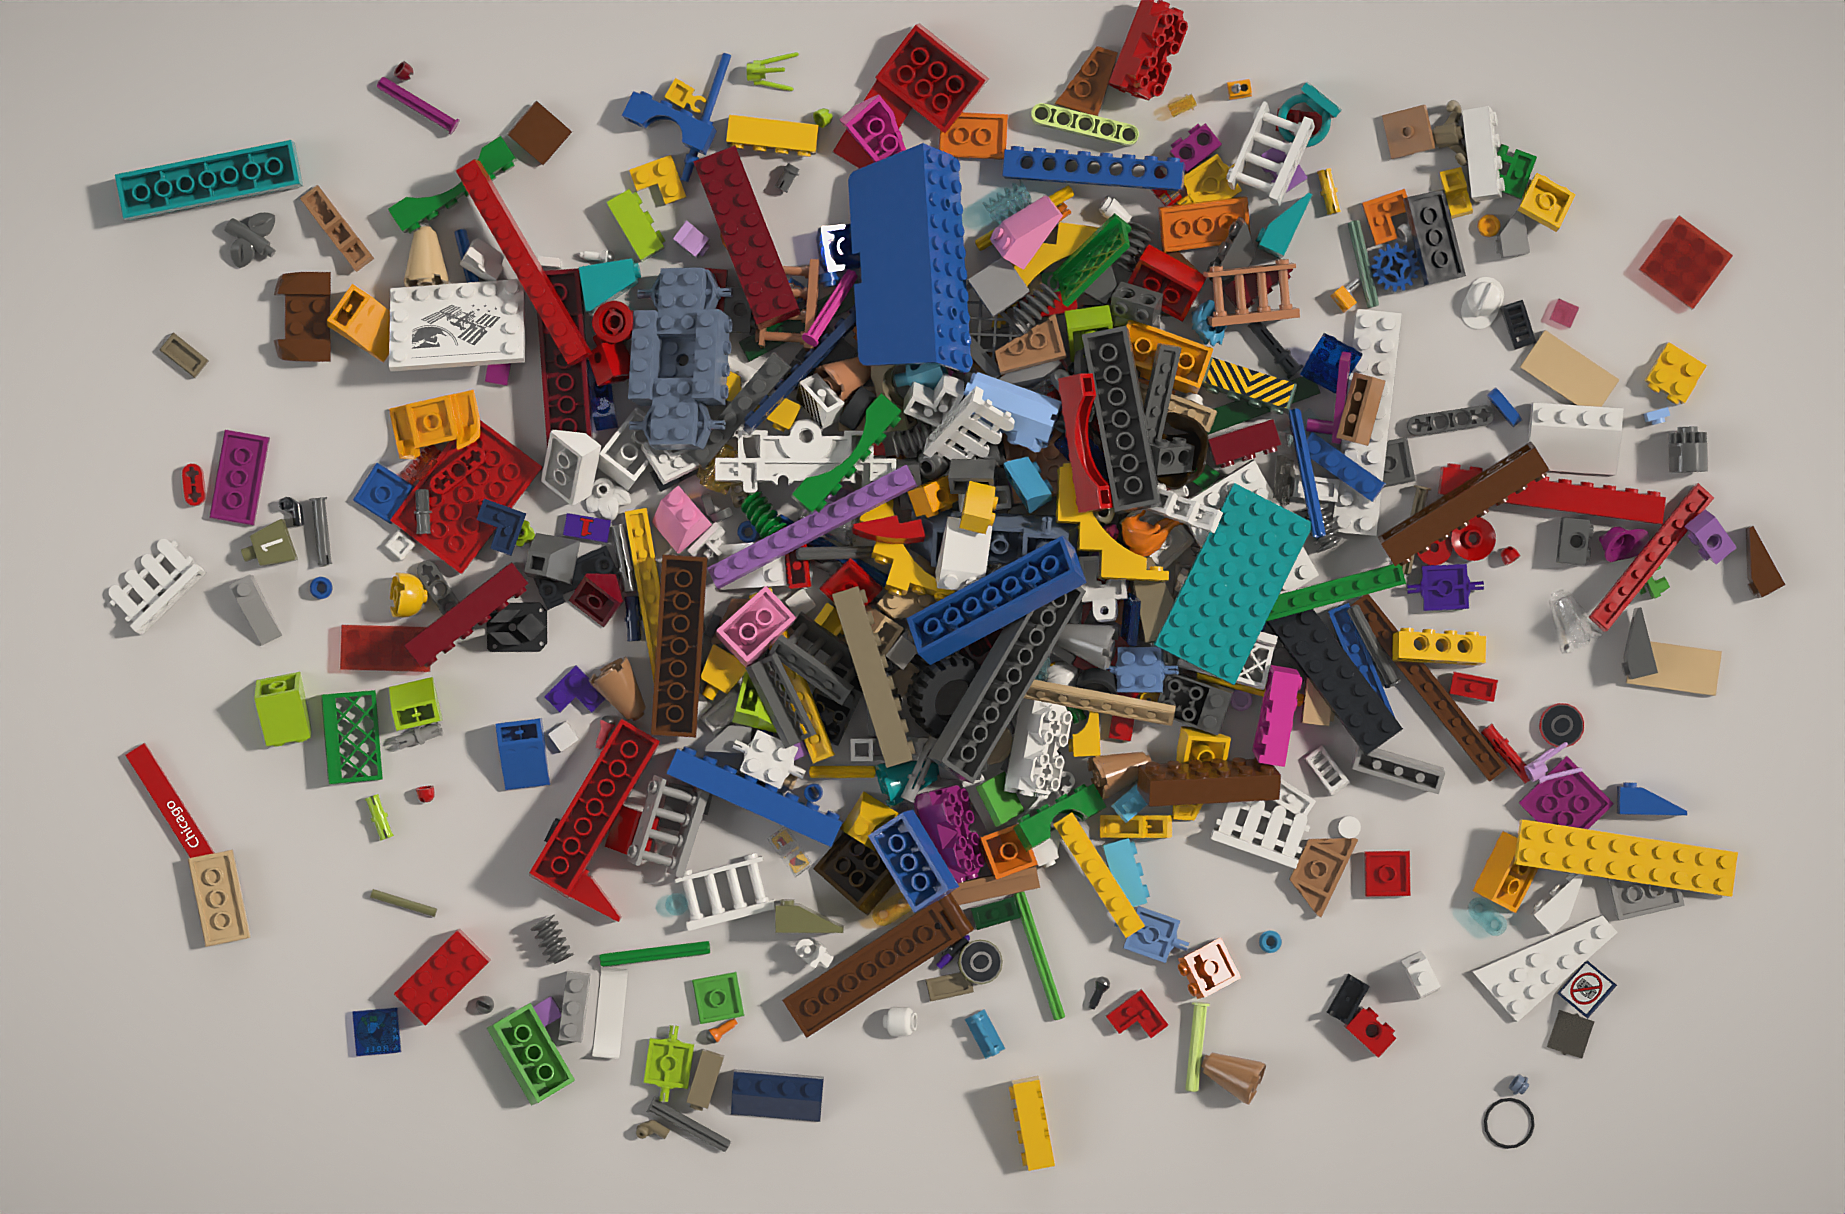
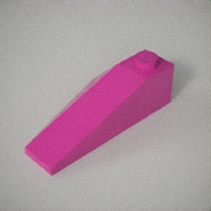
(874, 128)

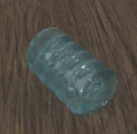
(1008, 202)

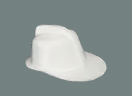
(1482, 303)

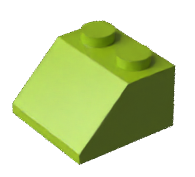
(1084, 322)

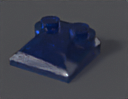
(835, 248)

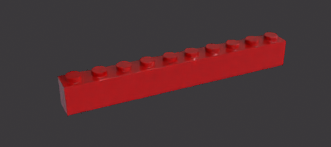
(524, 262)
(1570, 497)

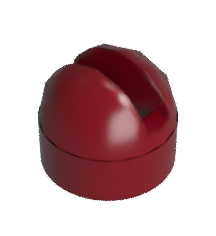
(403, 70)

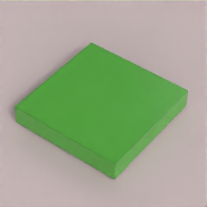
(999, 803)
(718, 997)

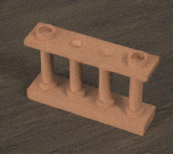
(1263, 312)
(807, 315)

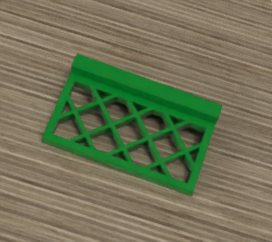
(1092, 258)
(332, 742)

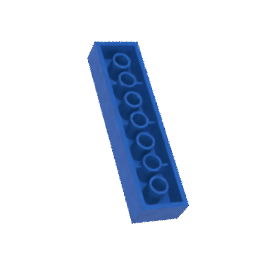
(996, 600)
(754, 796)

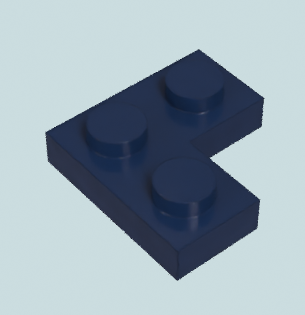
(508, 524)

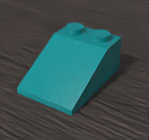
(1280, 231)

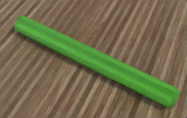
(1039, 956)

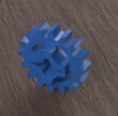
(1392, 257)

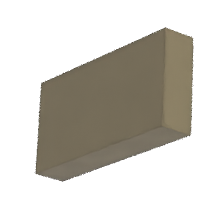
(184, 355)
(948, 986)

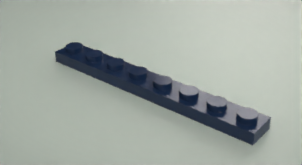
(800, 372)

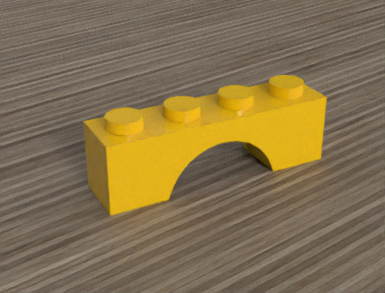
(782, 417)

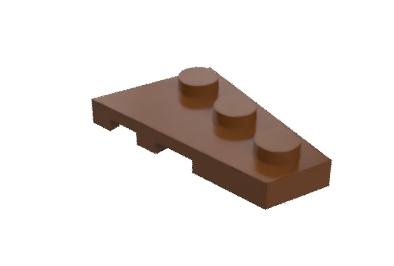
(1090, 84)

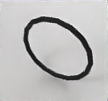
(1531, 1129)

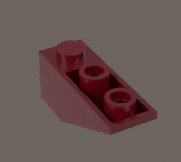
(1251, 287)

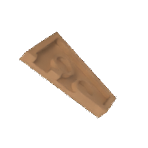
(1034, 348)

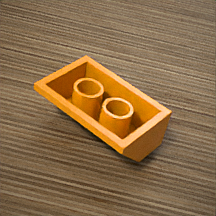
(1501, 878)

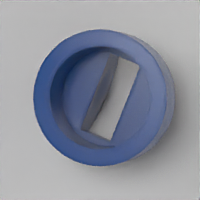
(809, 793)

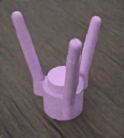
(1537, 769)

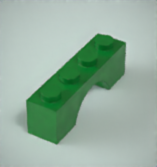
(1036, 829)

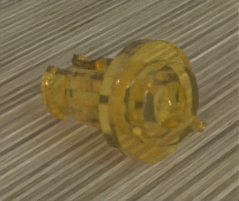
(707, 476)

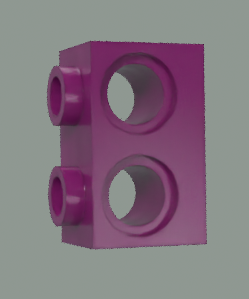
(1198, 151)

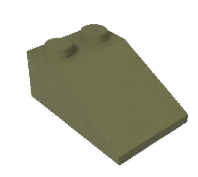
(797, 918)

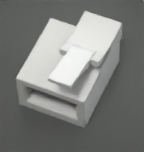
(483, 260)

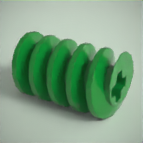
(761, 515)

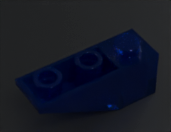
(602, 403)

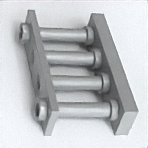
(682, 842)

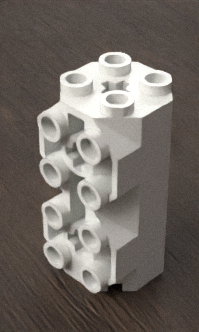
(1034, 756)

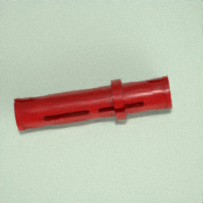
(1506, 751)

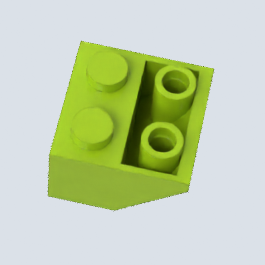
(415, 704)

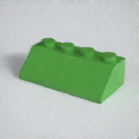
(530, 1054)

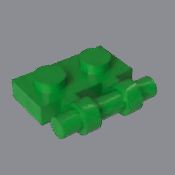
(1518, 172)

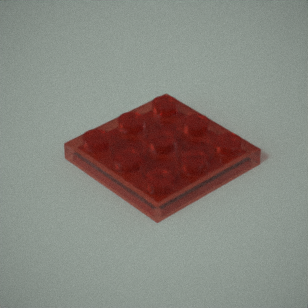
(1685, 262)

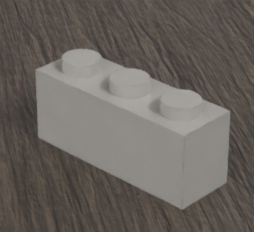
(574, 1006)

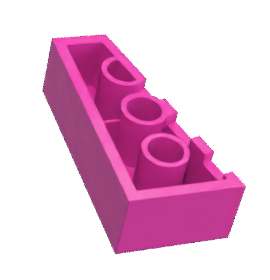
(1276, 716)

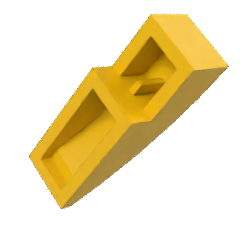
(1138, 827)

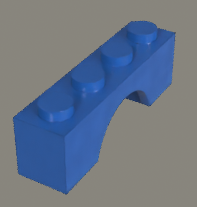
(644, 111)

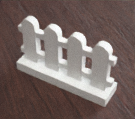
(963, 416)
(158, 604)
(1269, 838)

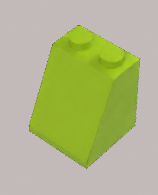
(282, 709)

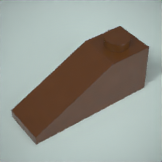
(1760, 568)

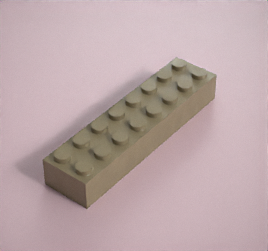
(873, 677)

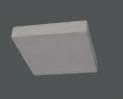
(998, 286)

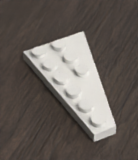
(1535, 971)

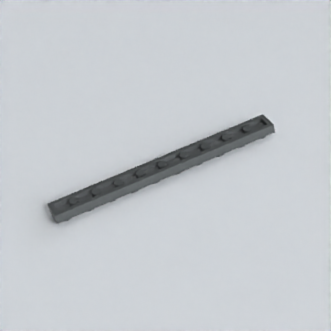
(1157, 400)

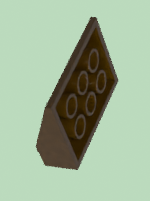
(856, 872)

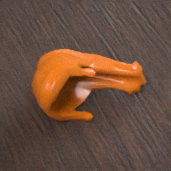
(1144, 537)

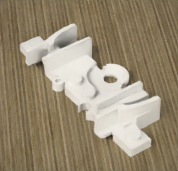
(797, 460)

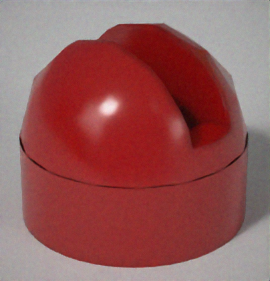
(1509, 555)
(425, 793)

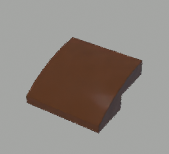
(539, 132)

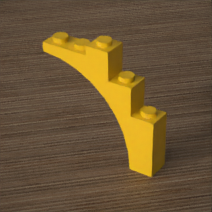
(904, 571)

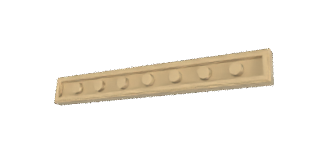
(1101, 702)

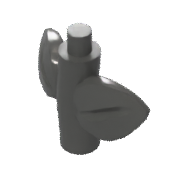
(250, 238)

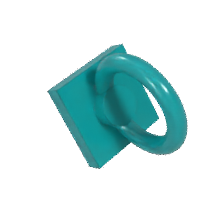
(1318, 103)

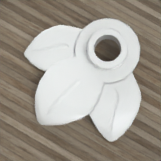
(608, 501)

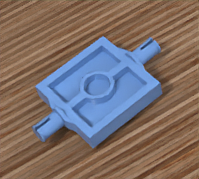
(1141, 670)
(1156, 937)

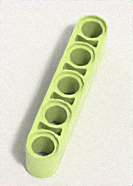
(1073, 125)

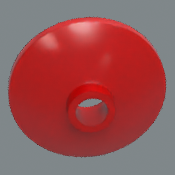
(1482, 547)

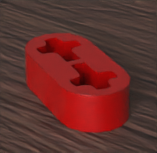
(188, 486)

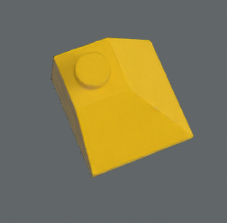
(866, 818)

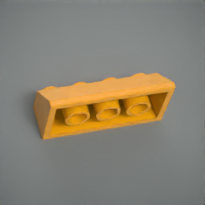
(1192, 361)

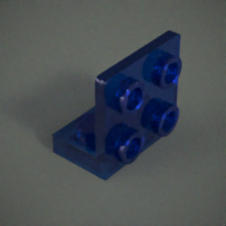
(1324, 360)

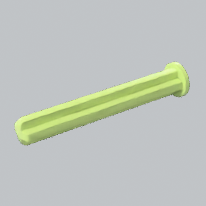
(1196, 1046)

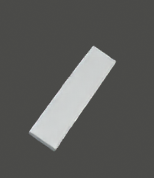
(1187, 511)

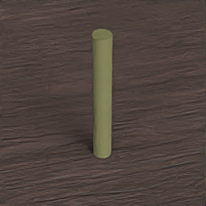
(408, 904)

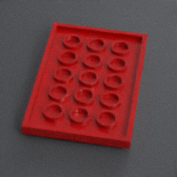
(453, 523)

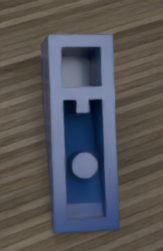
(1643, 802)

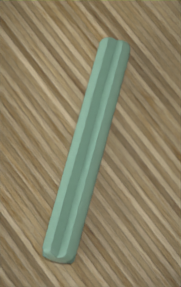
(1363, 264)

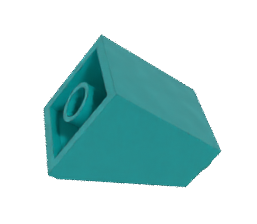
(607, 281)

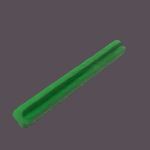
(655, 953)

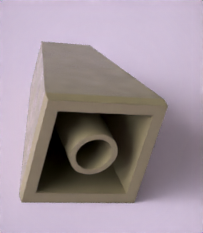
(1155, 605)

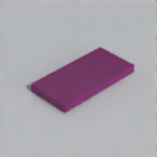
(239, 477)

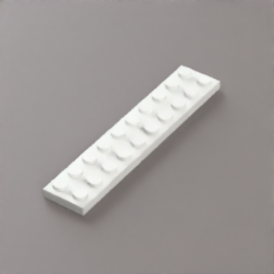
(1378, 340)

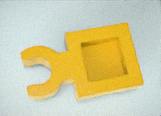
(681, 95)

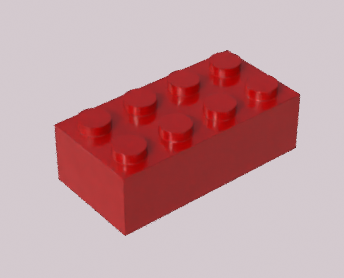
(442, 977)

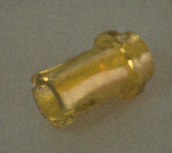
(1182, 105)

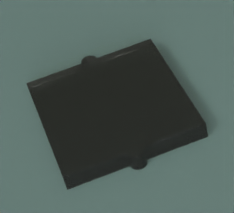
(1570, 1034)

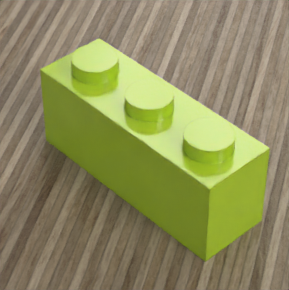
(636, 224)

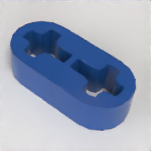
(1504, 407)

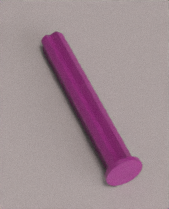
(418, 105)

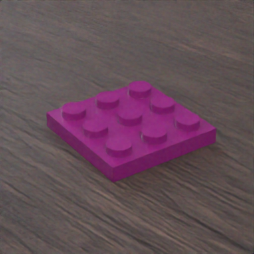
(1566, 799)

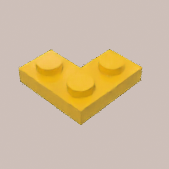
(662, 173)

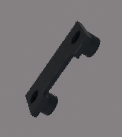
(585, 564)

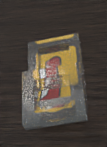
(790, 851)

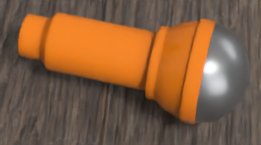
(714, 1035)

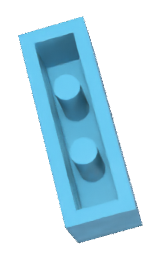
(1126, 870)

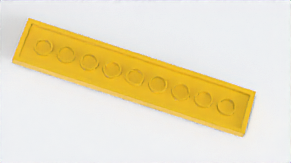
(1625, 858)

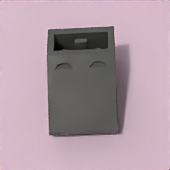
(1197, 701)

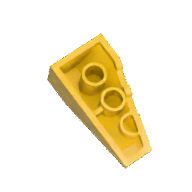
(1200, 746)

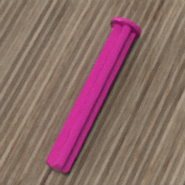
(830, 308)

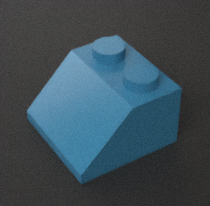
(1027, 483)

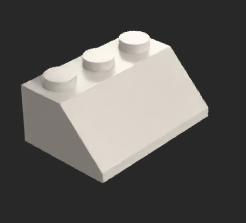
(571, 465)

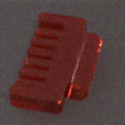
(423, 466)

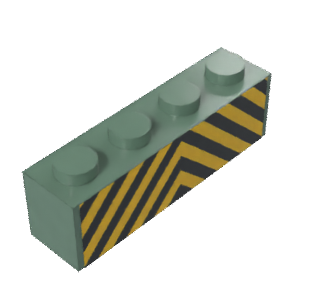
(1249, 385)

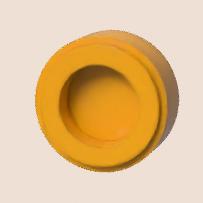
(1488, 225)

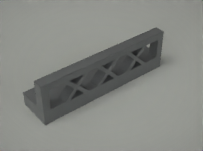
(778, 702)

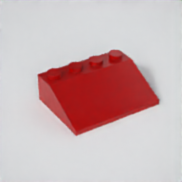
(931, 77)

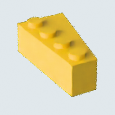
(1033, 1123)

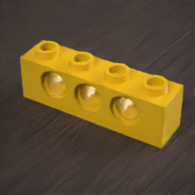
(1405, 651)

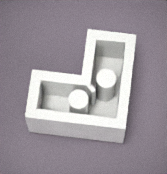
(936, 404)

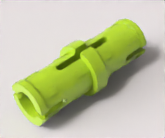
(379, 817)

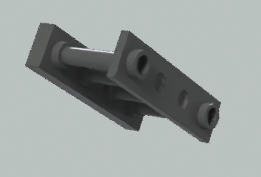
(809, 667)

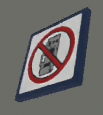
(1587, 989)

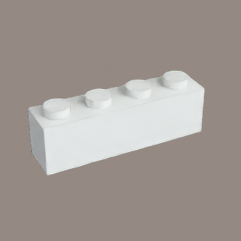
(1482, 153)

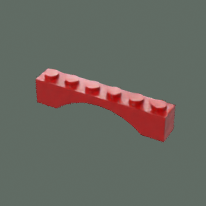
(1077, 398)

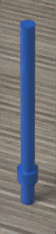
(707, 112)

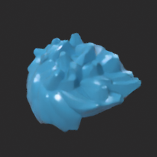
(1207, 333)

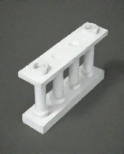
(1284, 170)
(740, 909)

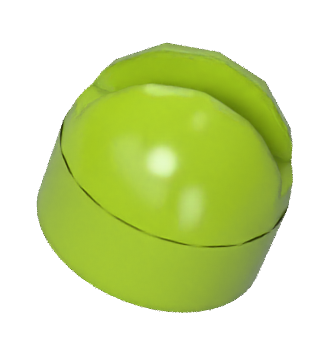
(822, 117)

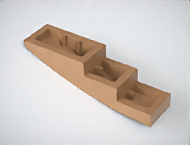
(337, 228)

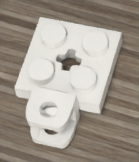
(1101, 594)

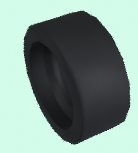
(857, 408)
(1100, 676)

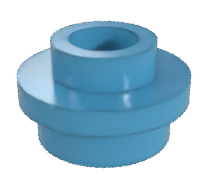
(1277, 941)

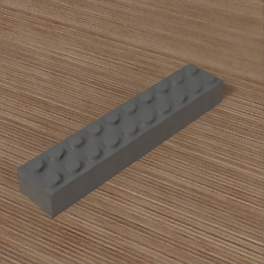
(1001, 687)

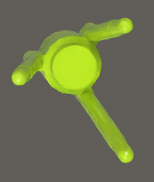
(757, 71)

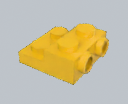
(1546, 202)
(1675, 374)

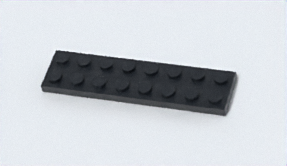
(1336, 679)

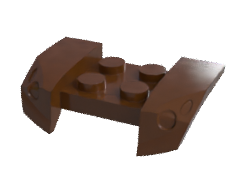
(305, 316)

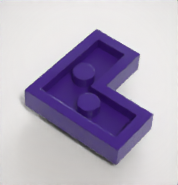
(573, 686)

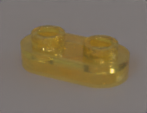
(893, 909)

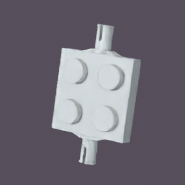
(768, 759)

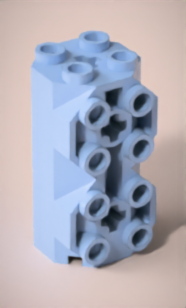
(1031, 411)

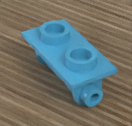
(985, 1034)

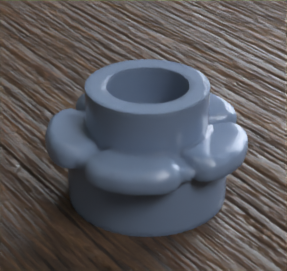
(1519, 1084)

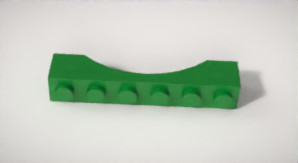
(413, 211)
(816, 489)

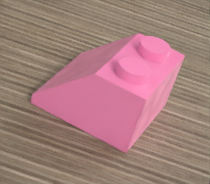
(679, 520)

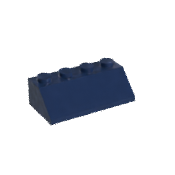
(777, 1095)

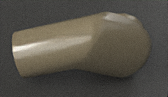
(651, 1127)

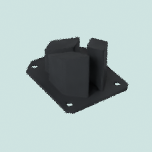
(529, 632)

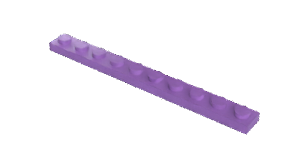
(812, 527)

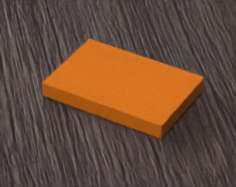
(976, 136)

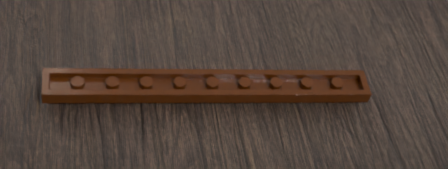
(1434, 694)

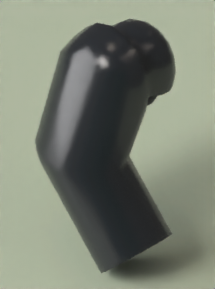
(294, 508)

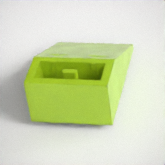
(750, 709)

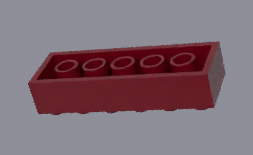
(464, 615)

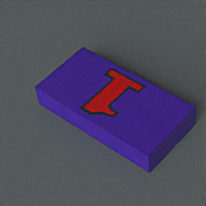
(587, 527)

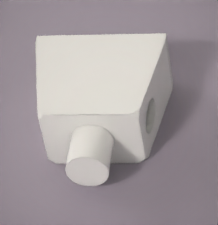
(1421, 975)

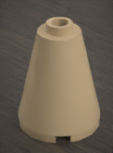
(425, 260)

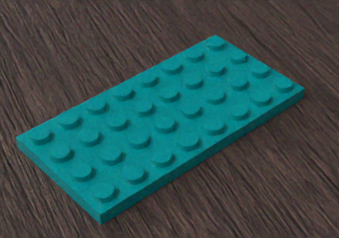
(1233, 584)

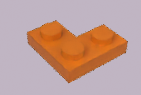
(1379, 214)

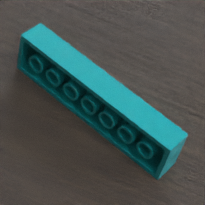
(208, 180)

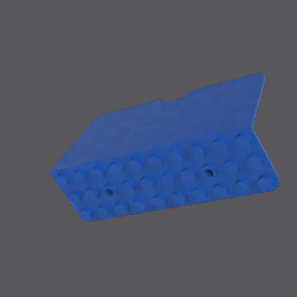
(911, 260)

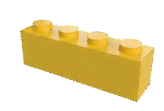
(772, 134)

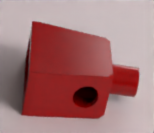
(609, 362)

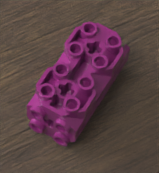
(946, 819)

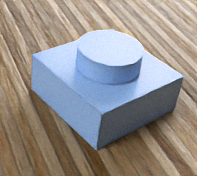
(1657, 416)

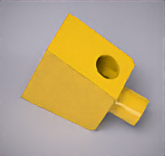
(721, 672)

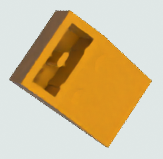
(362, 322)

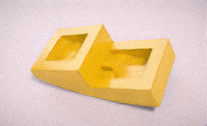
(1456, 192)

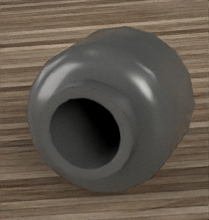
(933, 467)

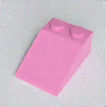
(1025, 231)
(755, 626)

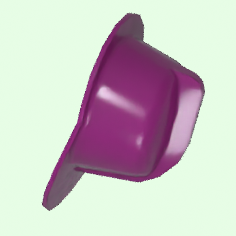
(1623, 543)

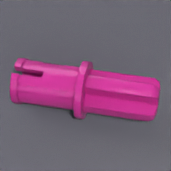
(1111, 530)

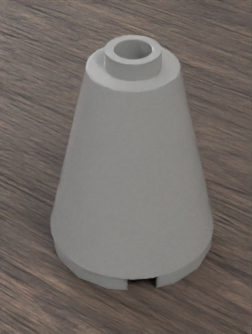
(1090, 642)

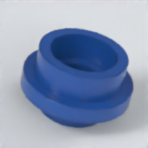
(828, 279)
(747, 539)
(314, 587)

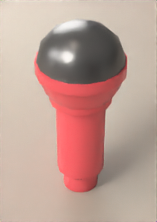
(607, 723)

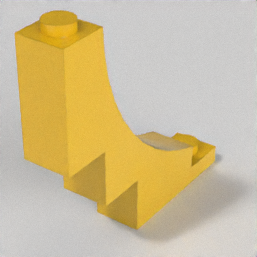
(1068, 240)
(1114, 559)

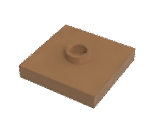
(1408, 131)

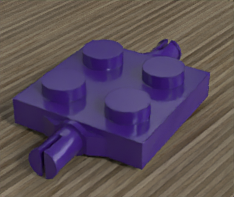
(1445, 587)

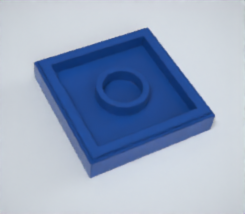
(383, 492)

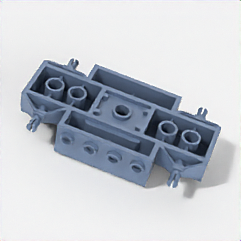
(682, 326)

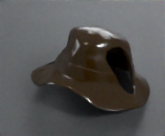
(1197, 437)

